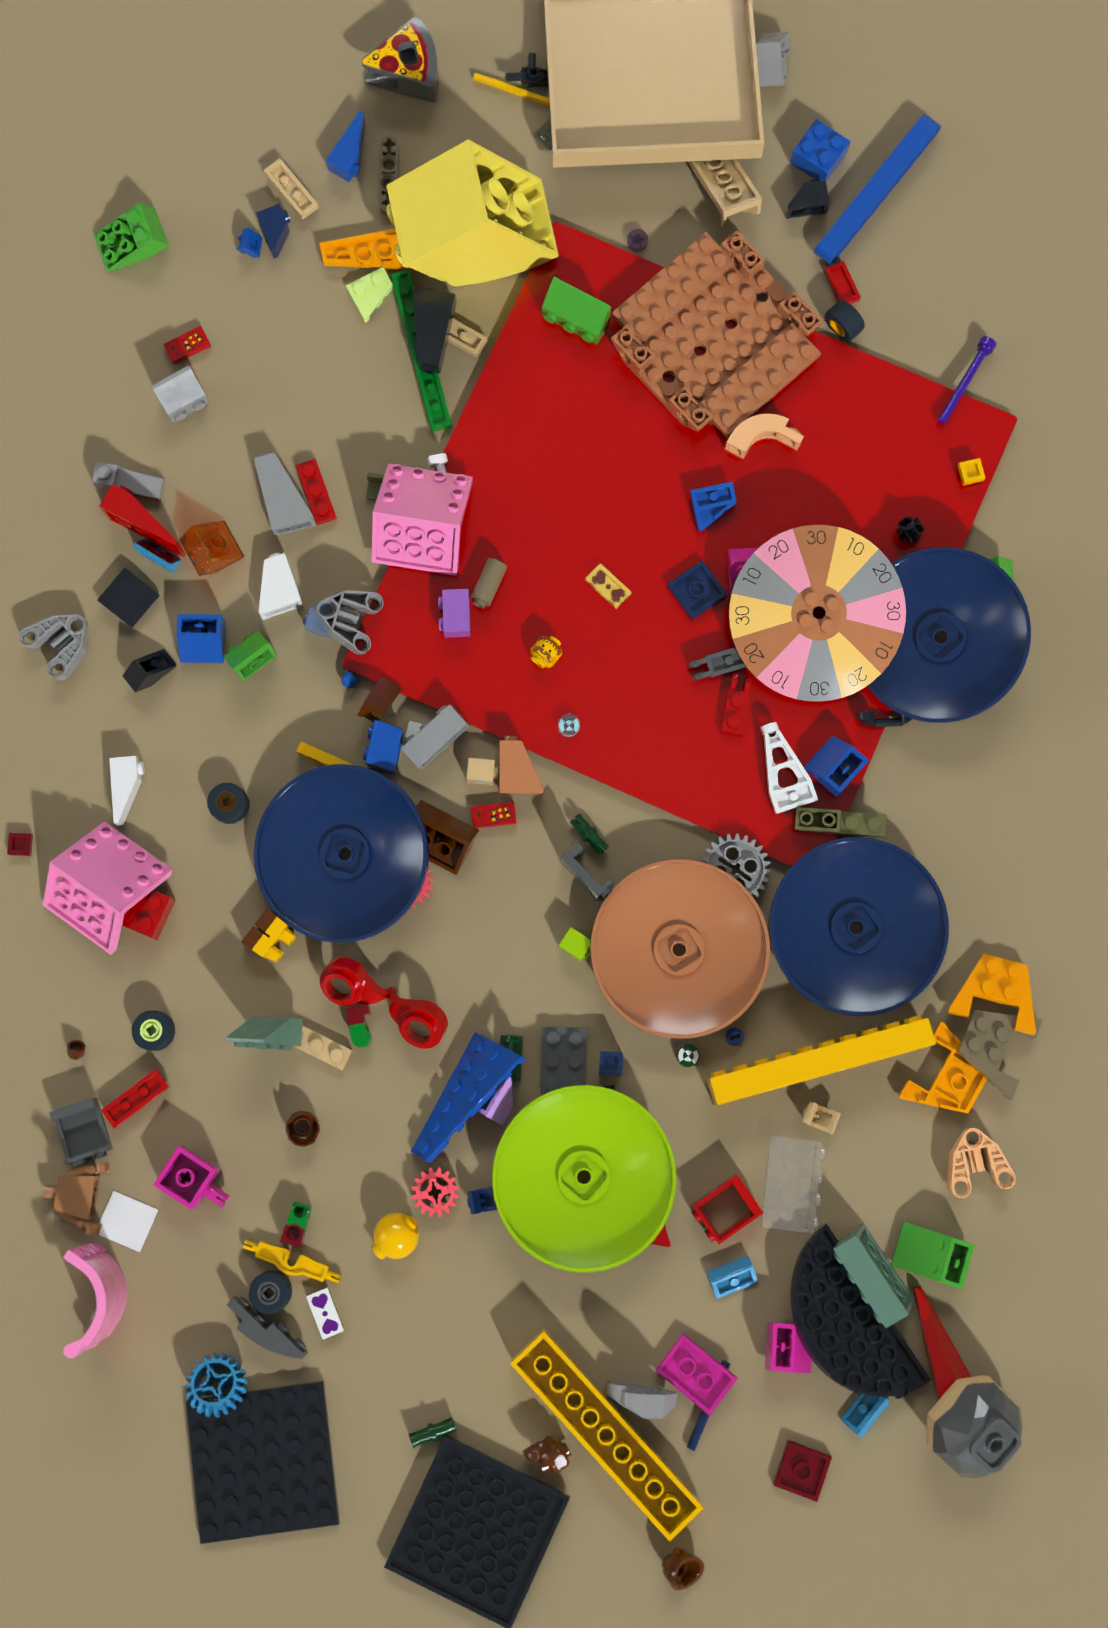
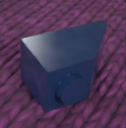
(275, 227)

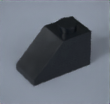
(809, 200)
(148, 670)

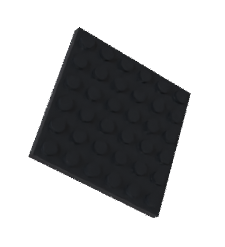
(264, 1464)
(477, 1532)

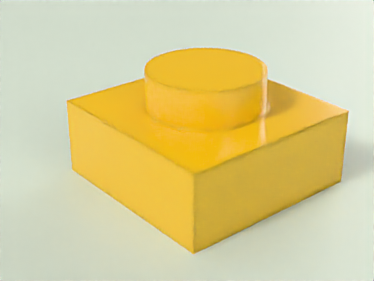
(971, 471)

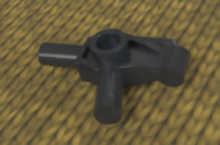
(529, 75)

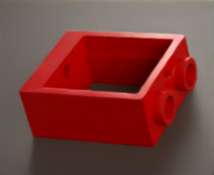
(755, 1210)

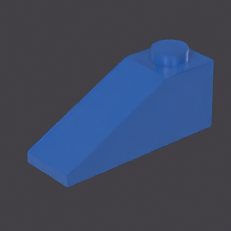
(347, 153)

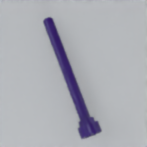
(985, 347)

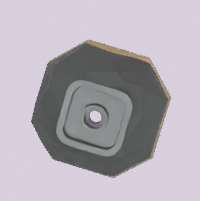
(974, 1427)

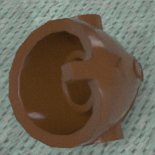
(682, 1567)

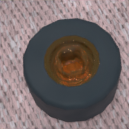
(235, 807)

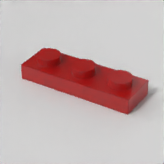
(316, 492)
(135, 1098)

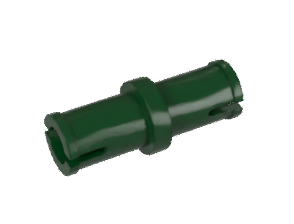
(589, 834)
(432, 1432)

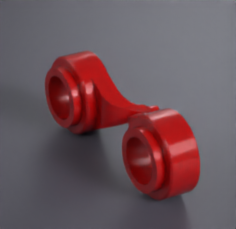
(402, 1010)

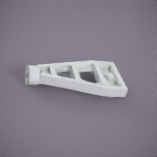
(792, 796)

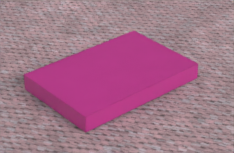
(696, 1374)

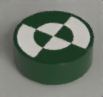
(688, 1055)

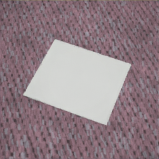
(127, 1221)

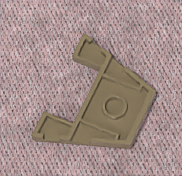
(986, 1043)

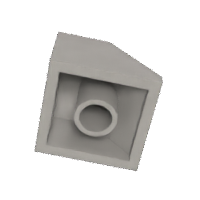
(180, 394)

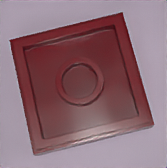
(802, 1470)

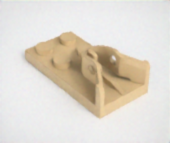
(728, 187)

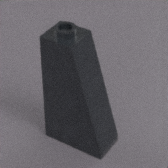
(433, 323)

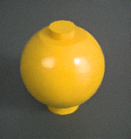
(395, 1236)

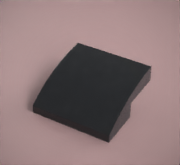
(128, 597)

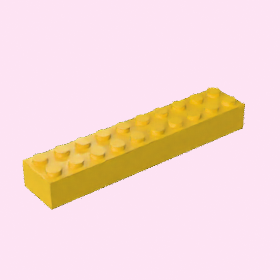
(817, 1062)
(606, 1434)

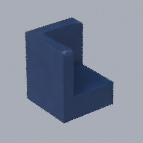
(610, 1063)

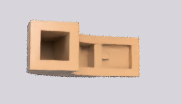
(762, 427)

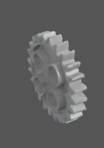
(746, 851)

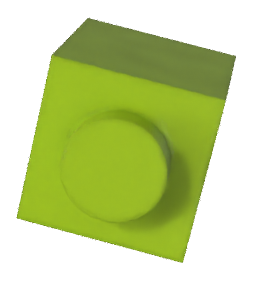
(576, 945)

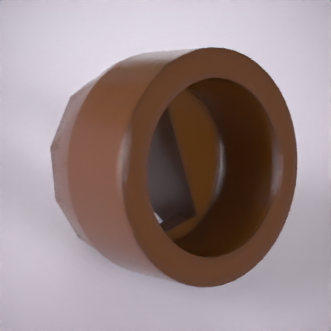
(75, 1049)

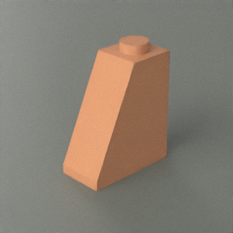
(517, 769)

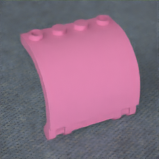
(109, 1289)

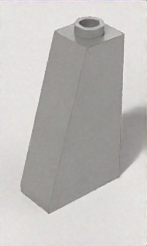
(282, 500)

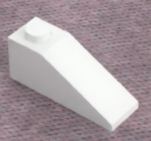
(125, 781)

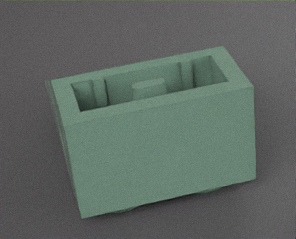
(268, 1033)

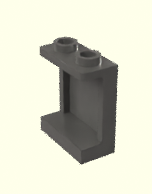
(569, 861)
(82, 1131)

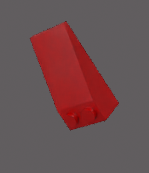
(126, 511)

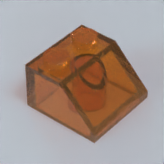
(211, 547)

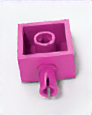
(202, 1176)

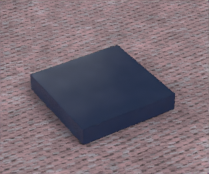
(696, 590)

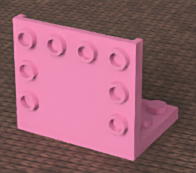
(419, 519)
(101, 881)

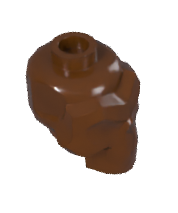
(549, 1454)

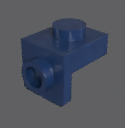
(481, 1200)

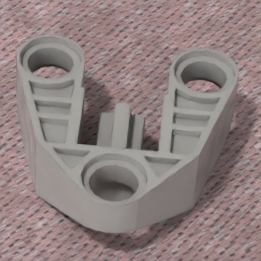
(59, 633)
(343, 633)
(643, 1400)

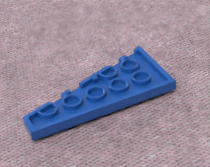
(468, 1089)

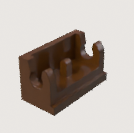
(379, 699)

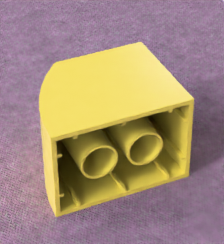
(470, 217)

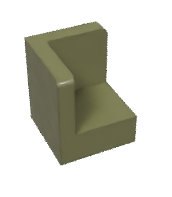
(374, 484)

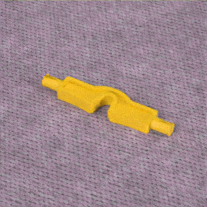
(303, 1266)

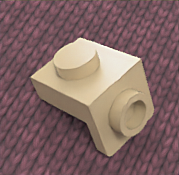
(820, 1117)

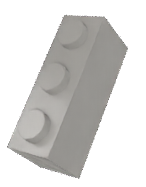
(435, 736)

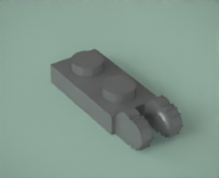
(718, 664)

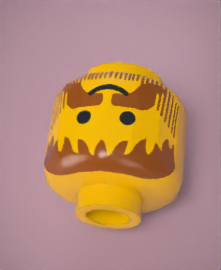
(546, 652)

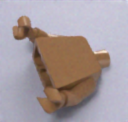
(77, 1195)

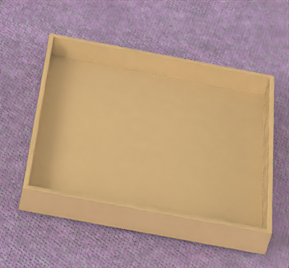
(652, 81)

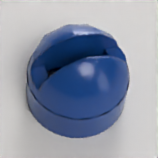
(349, 680)
(737, 1041)

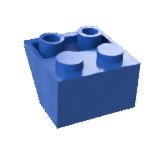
(201, 638)
(383, 748)
(835, 765)

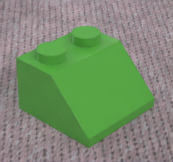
(250, 655)

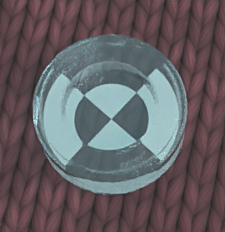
(569, 725)

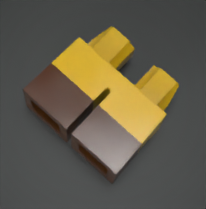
(266, 945)

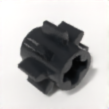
(910, 529)

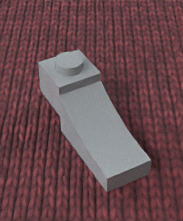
(140, 484)

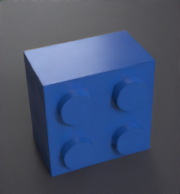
(820, 151)

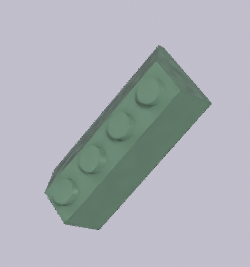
(874, 1276)

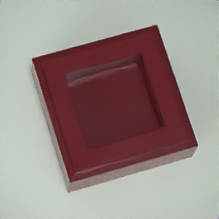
(20, 844)

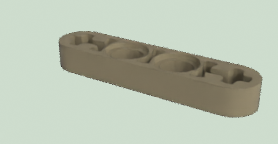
(387, 175)

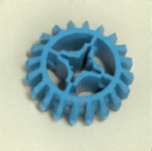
(206, 1388)

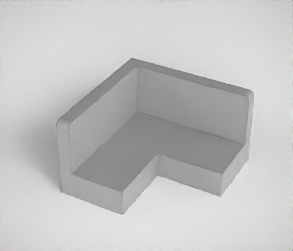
(771, 58)

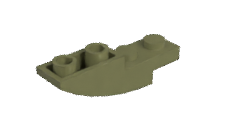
(840, 823)

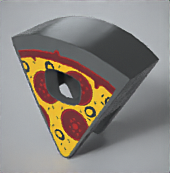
(405, 62)

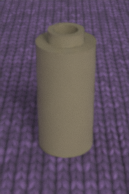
(488, 583)

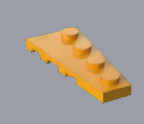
(363, 251)

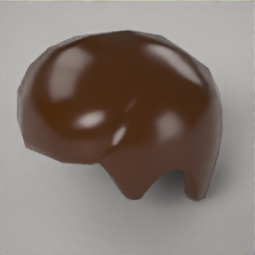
(302, 1128)

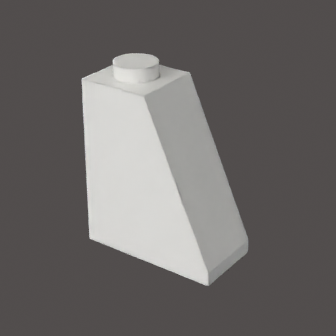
(278, 587)

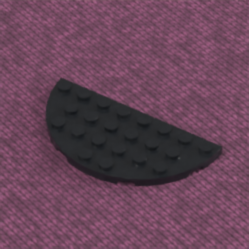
(842, 1329)

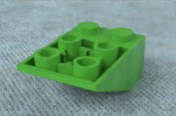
(131, 237)
(932, 1255)

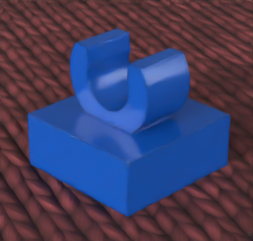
(250, 243)

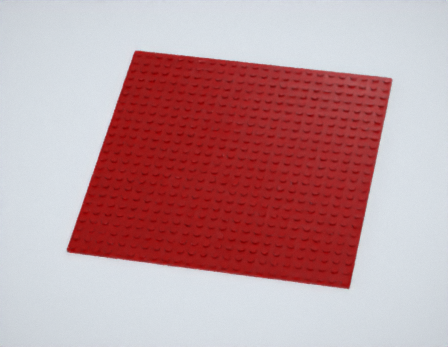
(594, 470)

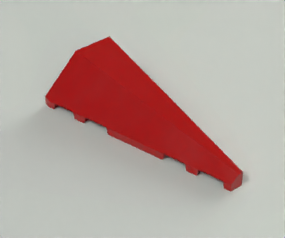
(943, 1357)

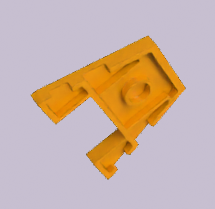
(1002, 983)
(956, 1082)

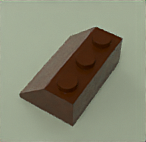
(447, 837)

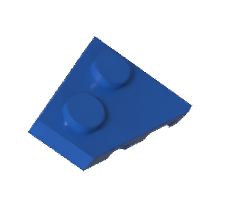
(711, 503)

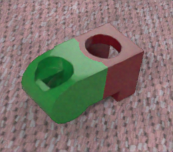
(357, 1025)
(296, 1225)

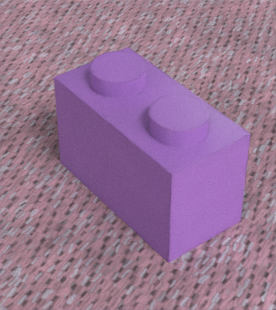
(455, 613)

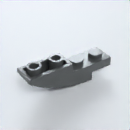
(273, 1338)

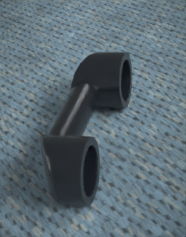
(868, 719)

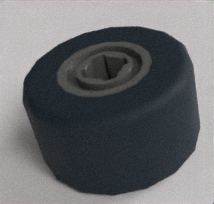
(277, 1288)

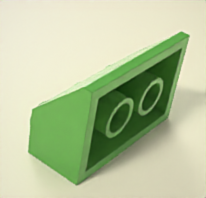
(576, 311)

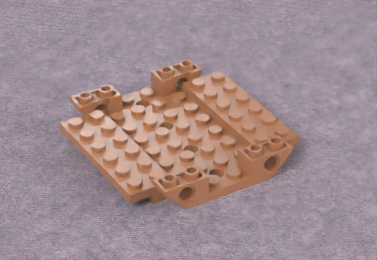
(688, 309)

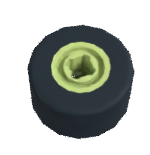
(160, 1034)

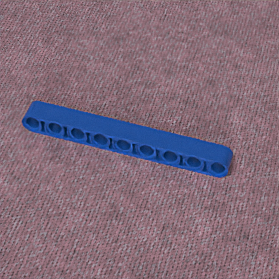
(877, 189)

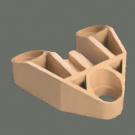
(994, 1160)

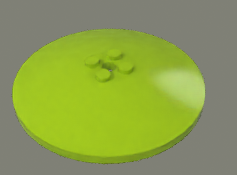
(592, 1222)

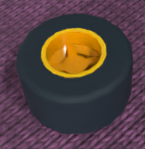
(844, 320)

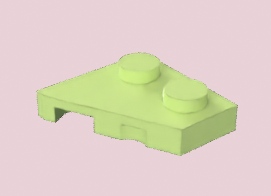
(369, 292)

